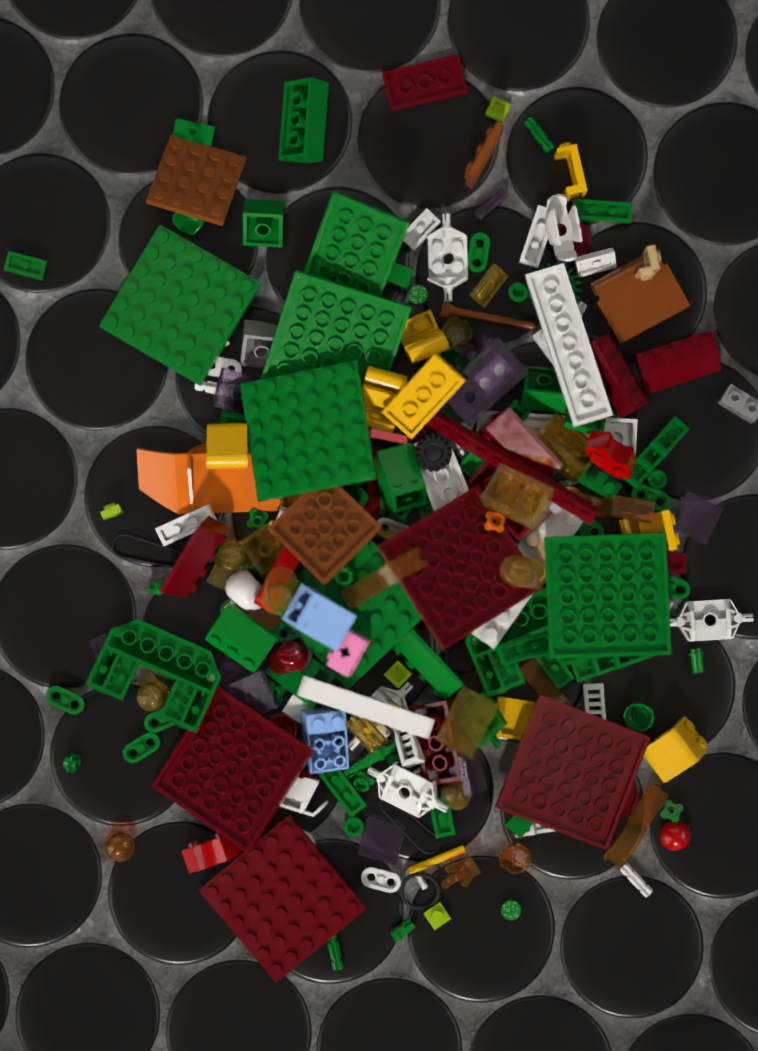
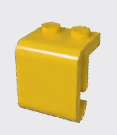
(423, 337)
(378, 391)
(227, 445)
(661, 523)
(675, 750)

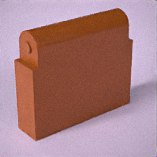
(637, 305)

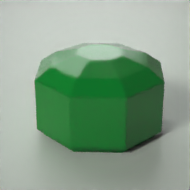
(345, 576)

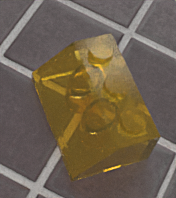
(567, 446)
(517, 497)
(467, 722)

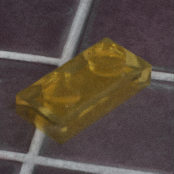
(488, 285)
(366, 733)

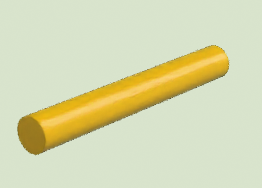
(436, 859)

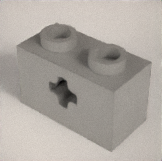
(739, 403)

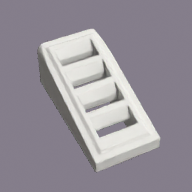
(600, 687)
(416, 749)

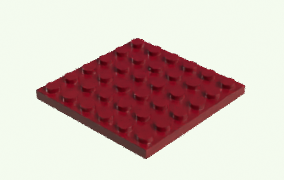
(463, 577)
(233, 770)
(572, 772)
(283, 898)

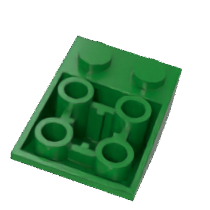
(400, 479)
(292, 680)

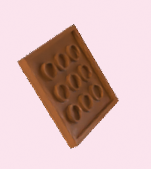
(196, 180)
(324, 530)

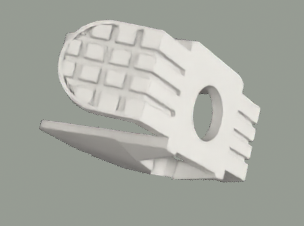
(558, 214)
(300, 796)

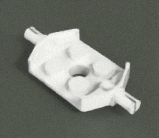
(443, 242)
(693, 625)
(389, 696)
(422, 792)

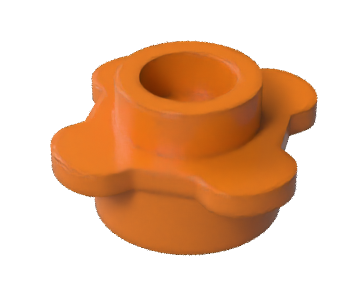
(498, 526)

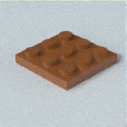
(483, 154)

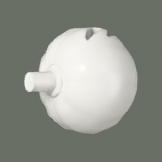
(242, 591)

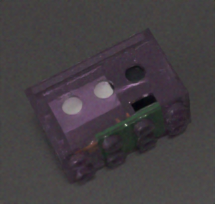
(489, 375)

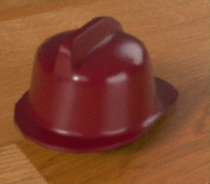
(290, 657)

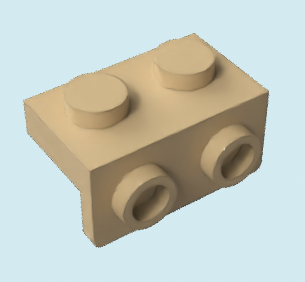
(651, 260)

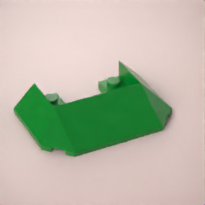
(530, 622)
(166, 655)

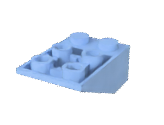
(319, 617)
(326, 734)

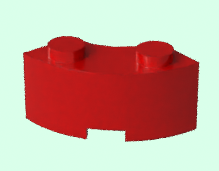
(610, 454)
(209, 853)

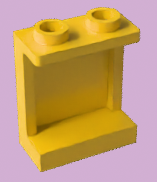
(579, 186)
(516, 714)

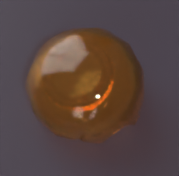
(119, 846)
(515, 858)

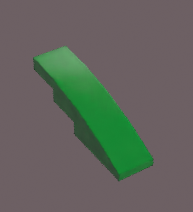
(657, 450)
(600, 665)

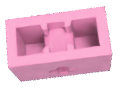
(347, 664)

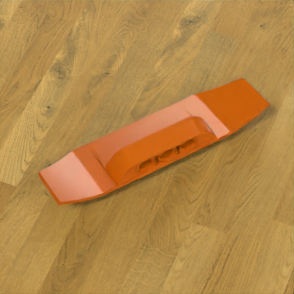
(186, 483)

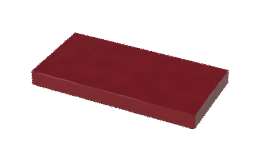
(425, 82)

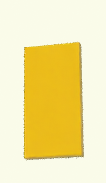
(423, 395)

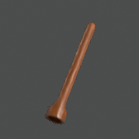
(449, 310)

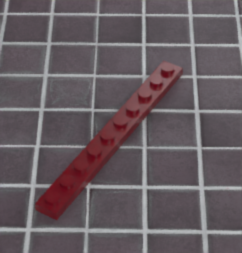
(495, 455)

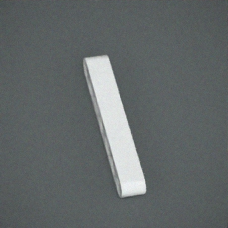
(365, 707)

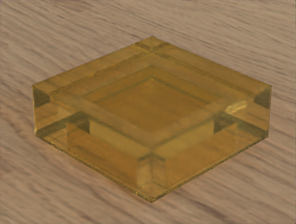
(218, 577)

